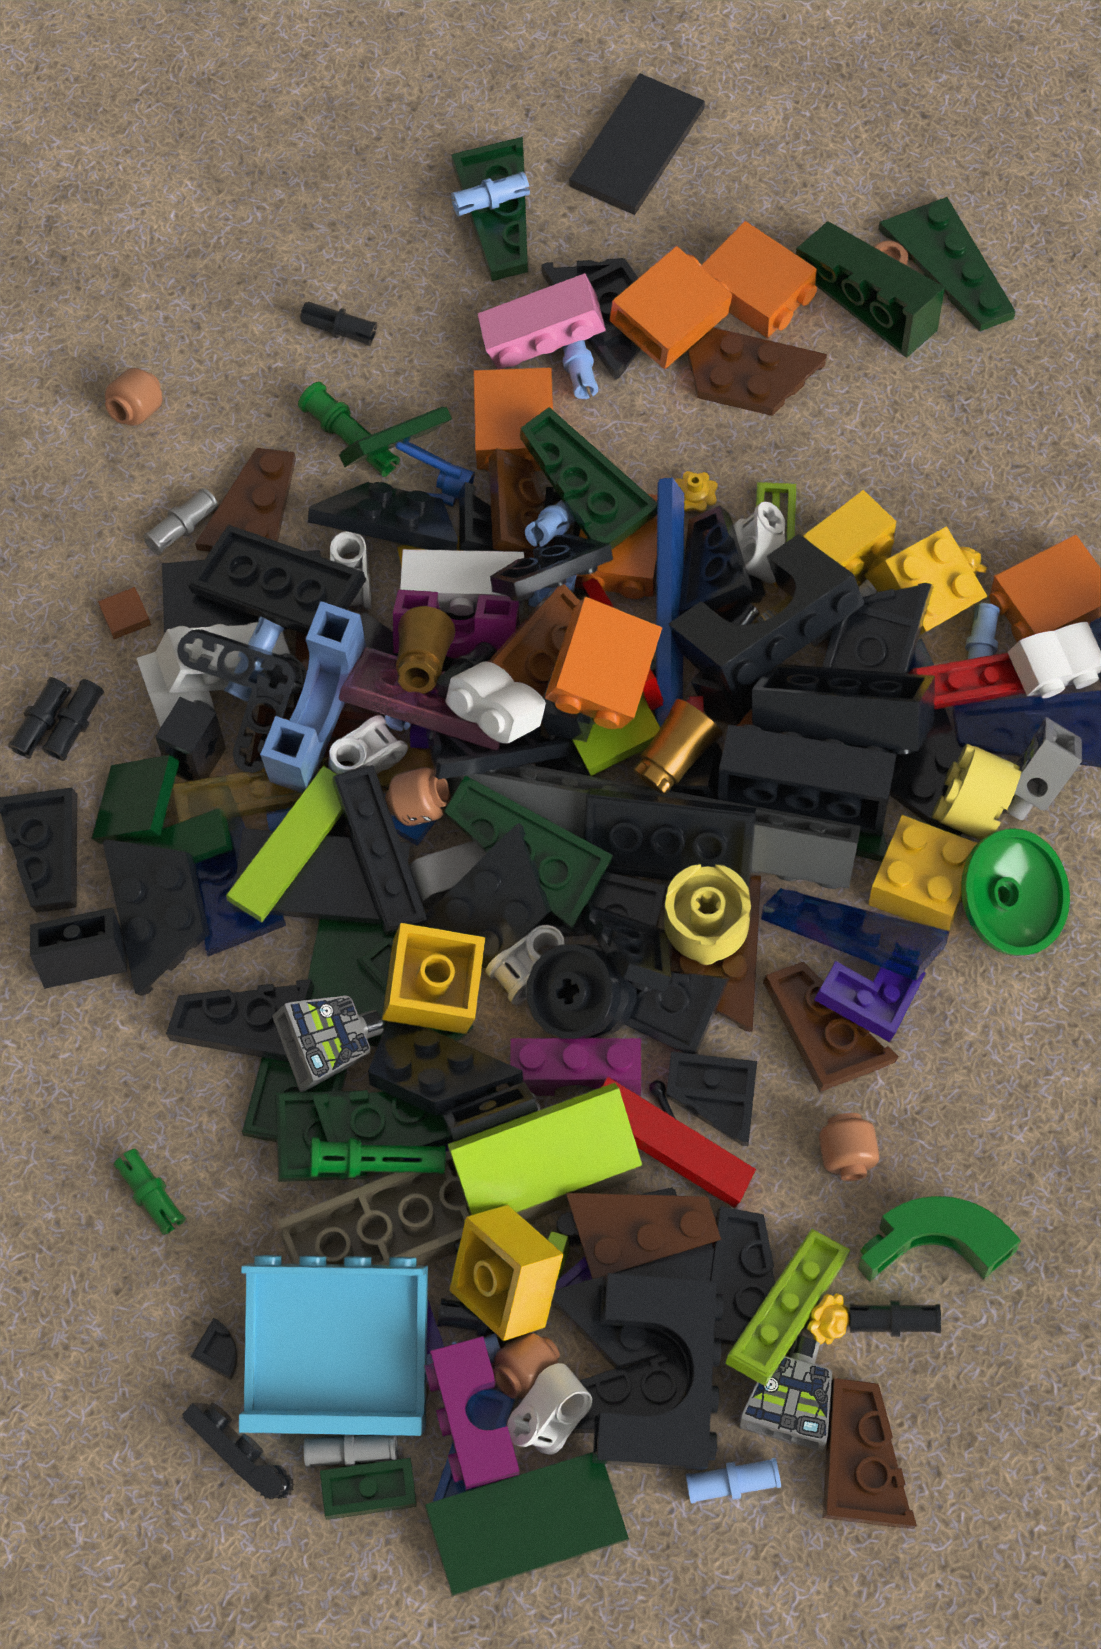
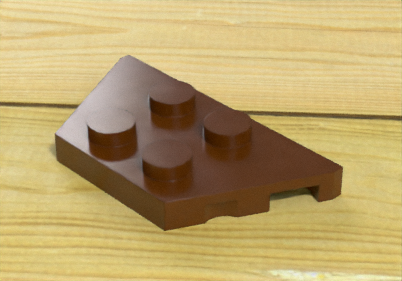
(749, 370)
(739, 994)

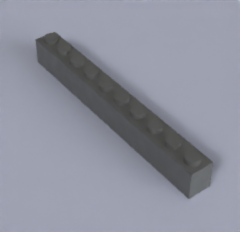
(783, 841)

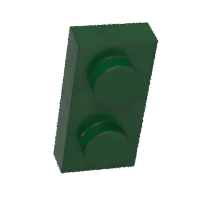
(368, 1488)

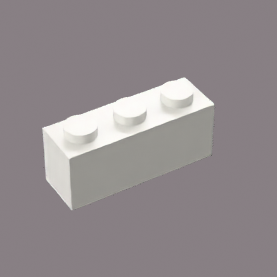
(455, 576)
(184, 679)

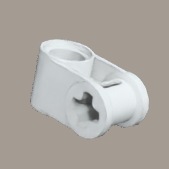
(759, 537)
(347, 543)
(367, 746)
(515, 963)
(554, 1410)

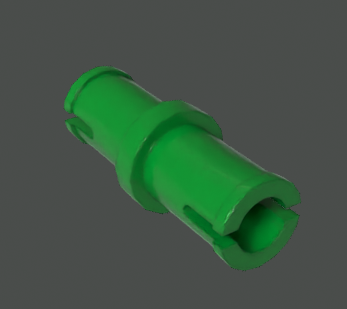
(149, 1191)

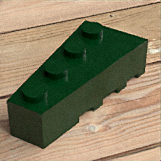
(874, 287)

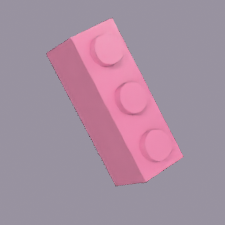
(541, 322)

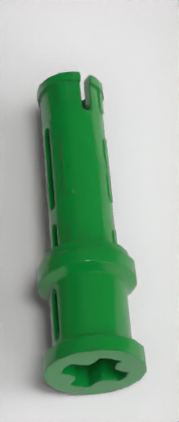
(337, 419)
(431, 1158)

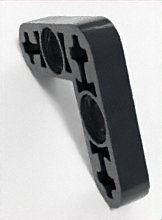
(261, 691)

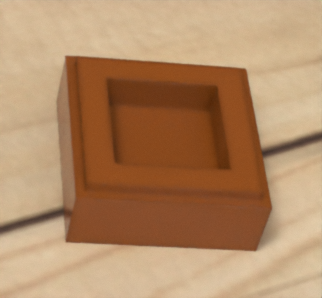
(124, 613)

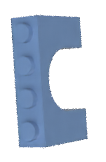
(299, 744)

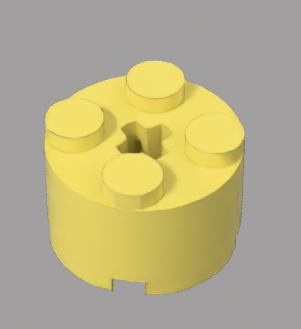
(977, 792)
(707, 935)

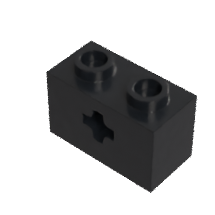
(192, 738)

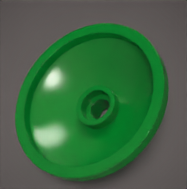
(1030, 888)

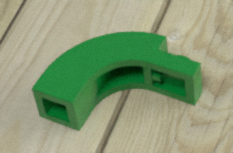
(944, 1222)

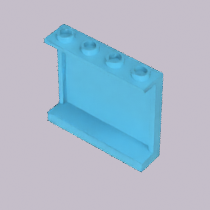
(335, 1346)

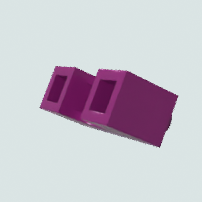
(493, 622)
(582, 1062)
(479, 1454)

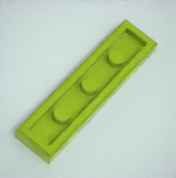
(288, 848)
(787, 1307)

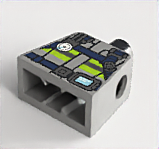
(1052, 759)
(324, 1037)
(794, 1401)

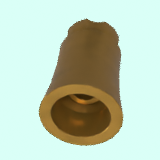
(423, 644)
(676, 746)

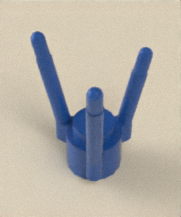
(450, 477)

